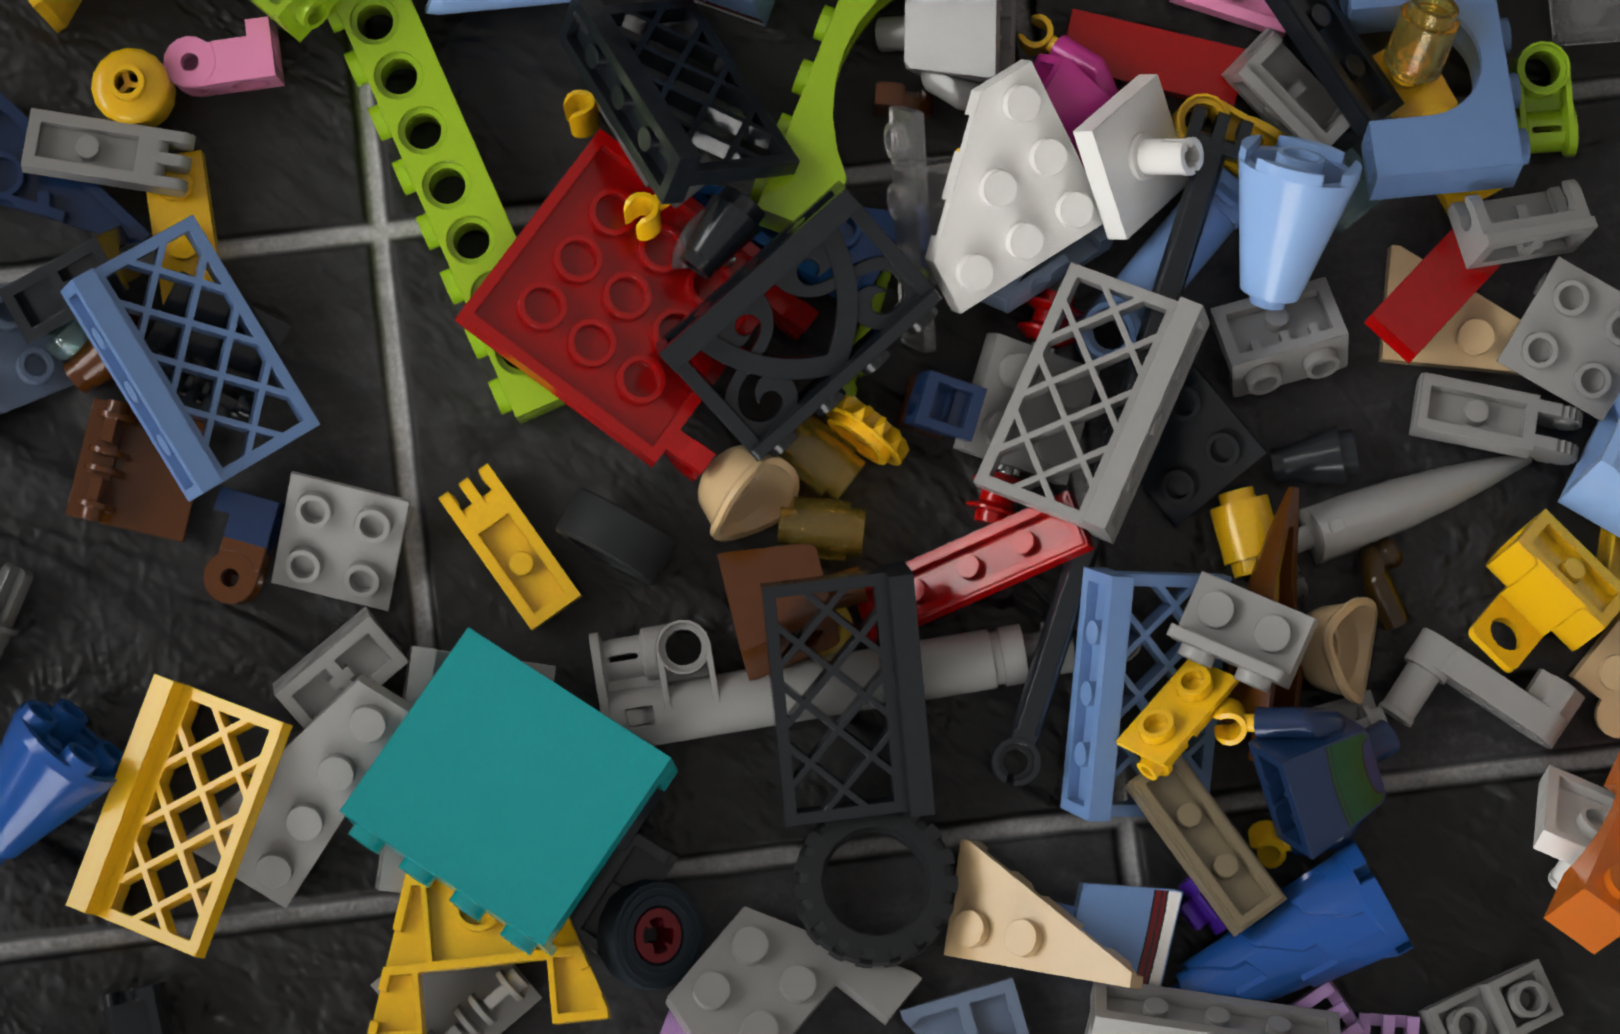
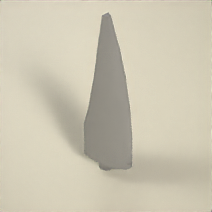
(1395, 505)

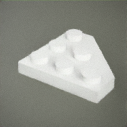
(1009, 191)

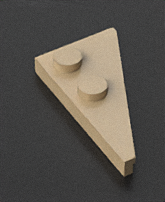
(1467, 341)
(1011, 925)

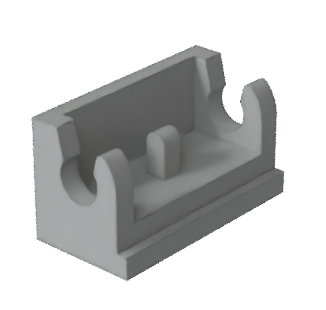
(1285, 91)
(1521, 225)
(338, 661)

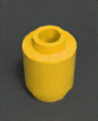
(1241, 528)

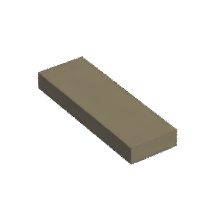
(1207, 846)

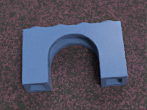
(1461, 148)

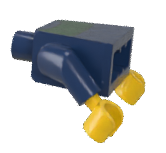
(1313, 772)

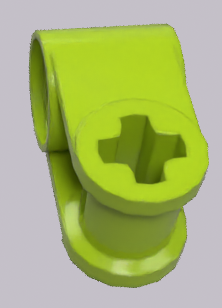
(1548, 106)

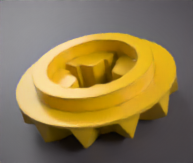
(868, 431)

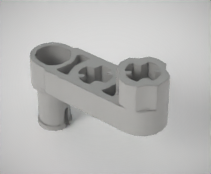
(1536, 712)

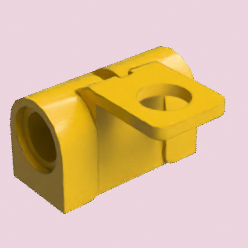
(1548, 587)

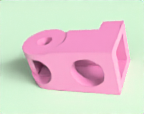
(227, 64)

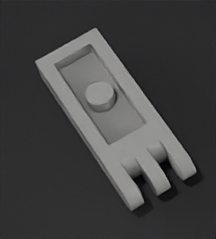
(106, 152)

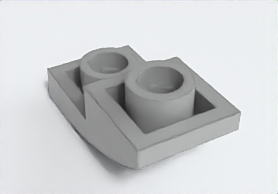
(1502, 1004)

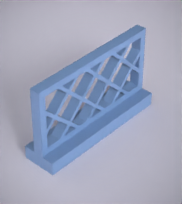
(140, 371)
(1101, 678)

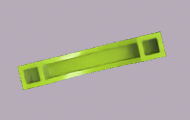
(812, 124)

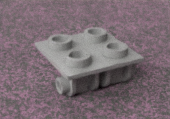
(1570, 339)
(340, 540)
(475, 999)

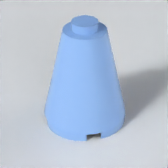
(1287, 213)

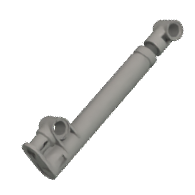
(692, 702)

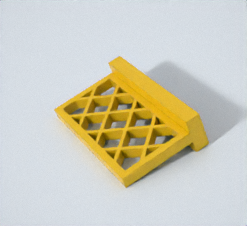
(143, 789)

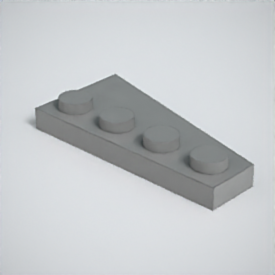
(311, 787)

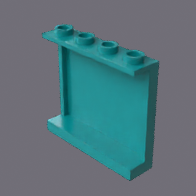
(505, 791)

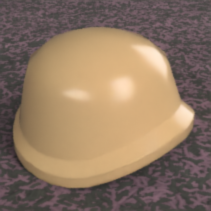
(744, 493)
(1342, 648)

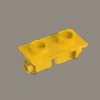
(1175, 716)

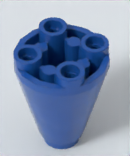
(49, 772)

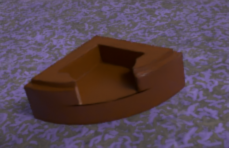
(894, 94)

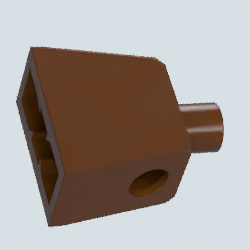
(742, 577)

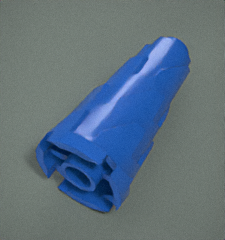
(1324, 929)

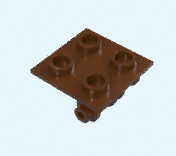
(124, 477)

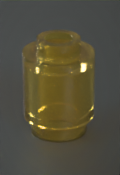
(1422, 40)
(823, 458)
(826, 523)

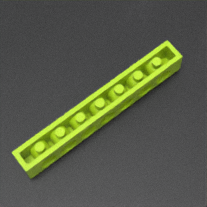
(422, 169)

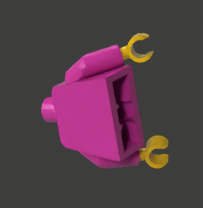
(1071, 74)

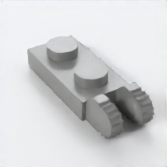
(1492, 419)

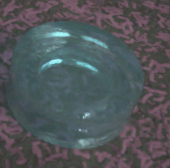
(66, 340)

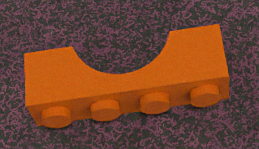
(1589, 891)

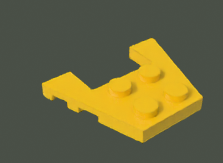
(440, 937)

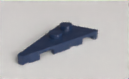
(52, 198)

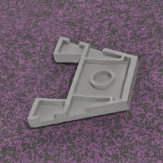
(772, 978)

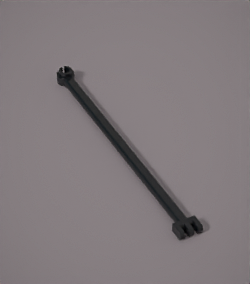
(1066, 598)

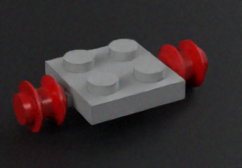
(998, 372)

